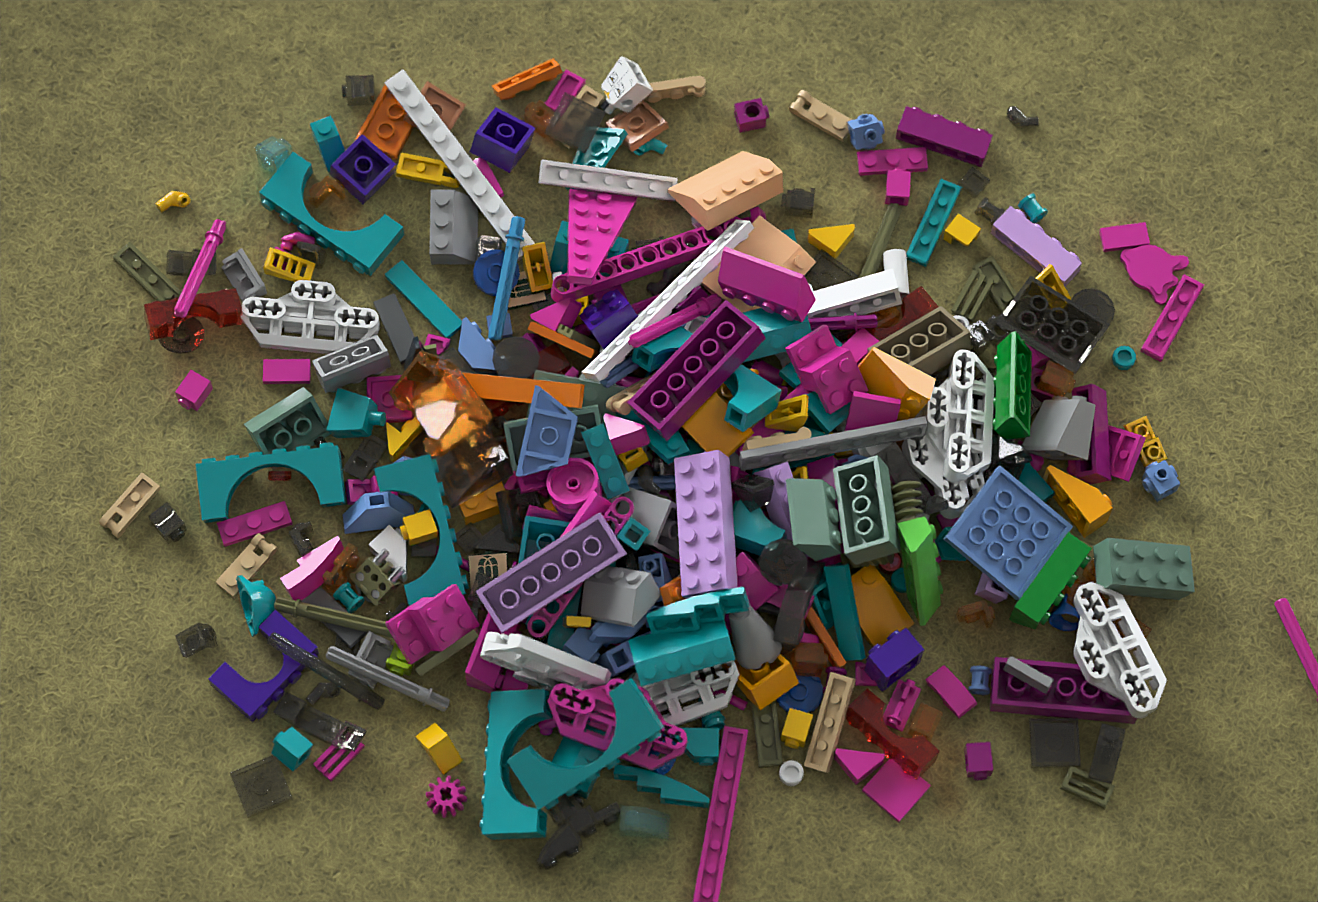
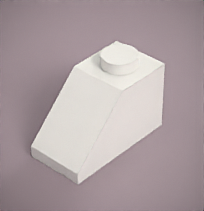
(397, 547)

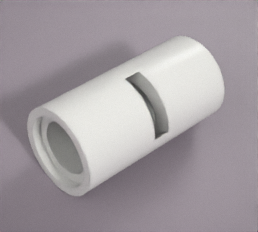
(897, 260)

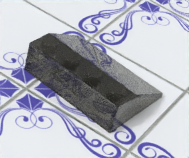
(1053, 324)
(469, 466)

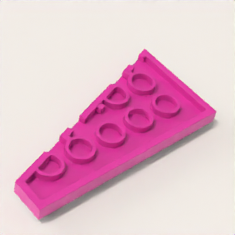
(592, 230)

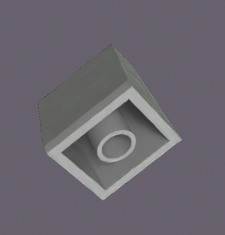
(1062, 429)
(656, 515)

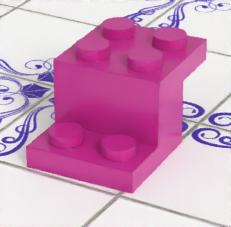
(826, 368)
(432, 624)

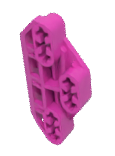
(603, 717)

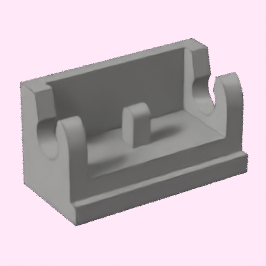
(243, 276)
(375, 651)

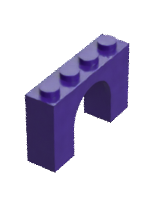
(252, 697)

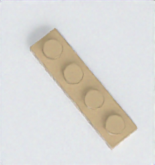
(829, 722)

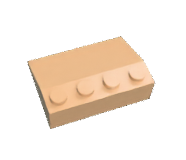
(728, 188)
(768, 245)

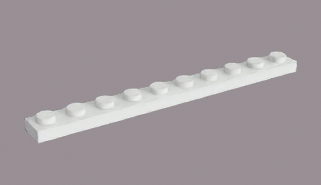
(453, 156)
(668, 299)

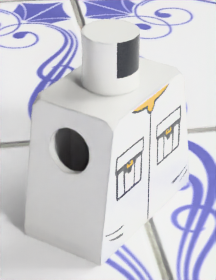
(624, 87)

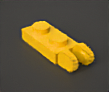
(424, 170)

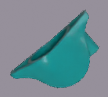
(256, 602)

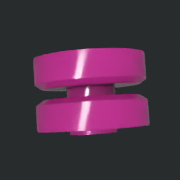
(572, 485)

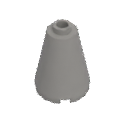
(752, 639)

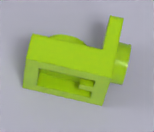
(398, 663)

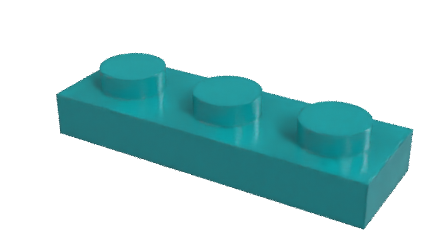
(605, 461)

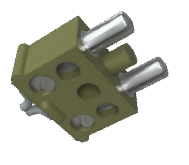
(376, 579)

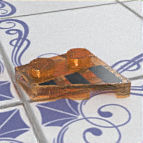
(344, 561)

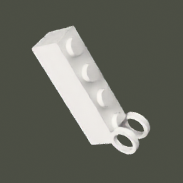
(857, 296)

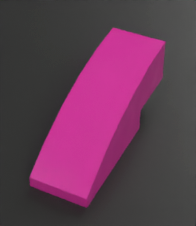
(313, 565)

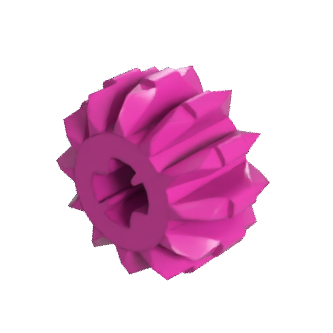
(449, 805)

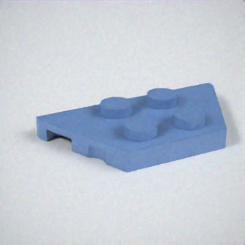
(547, 435)

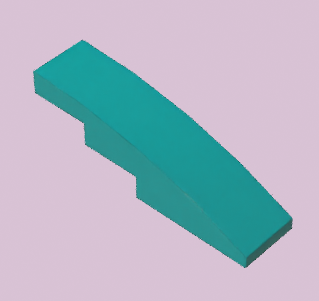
(690, 612)
(671, 791)

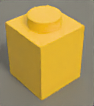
(419, 527)
(796, 728)

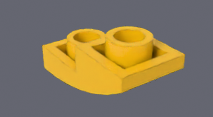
(1152, 447)

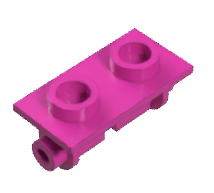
(901, 704)

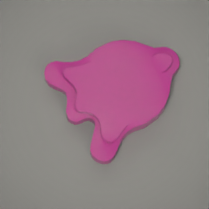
(1153, 269)

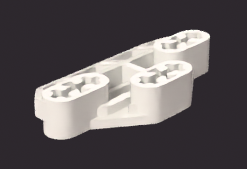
(306, 316)
(956, 415)
(931, 467)
(1112, 650)
(541, 664)
(686, 689)

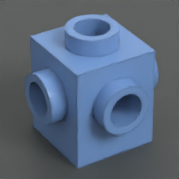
(865, 131)
(1160, 480)

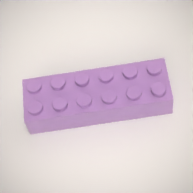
(705, 523)
(551, 572)

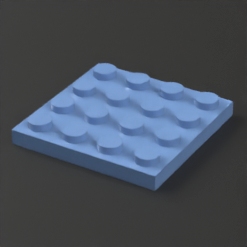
(1008, 532)

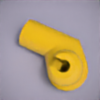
(174, 198)

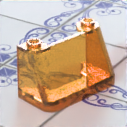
(440, 401)

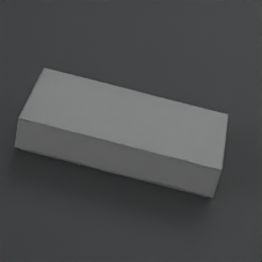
(1028, 674)

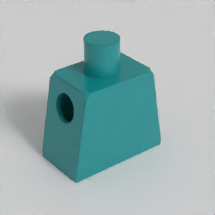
(353, 415)

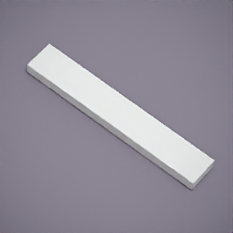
(606, 180)

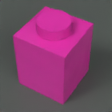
(898, 187)
(193, 391)

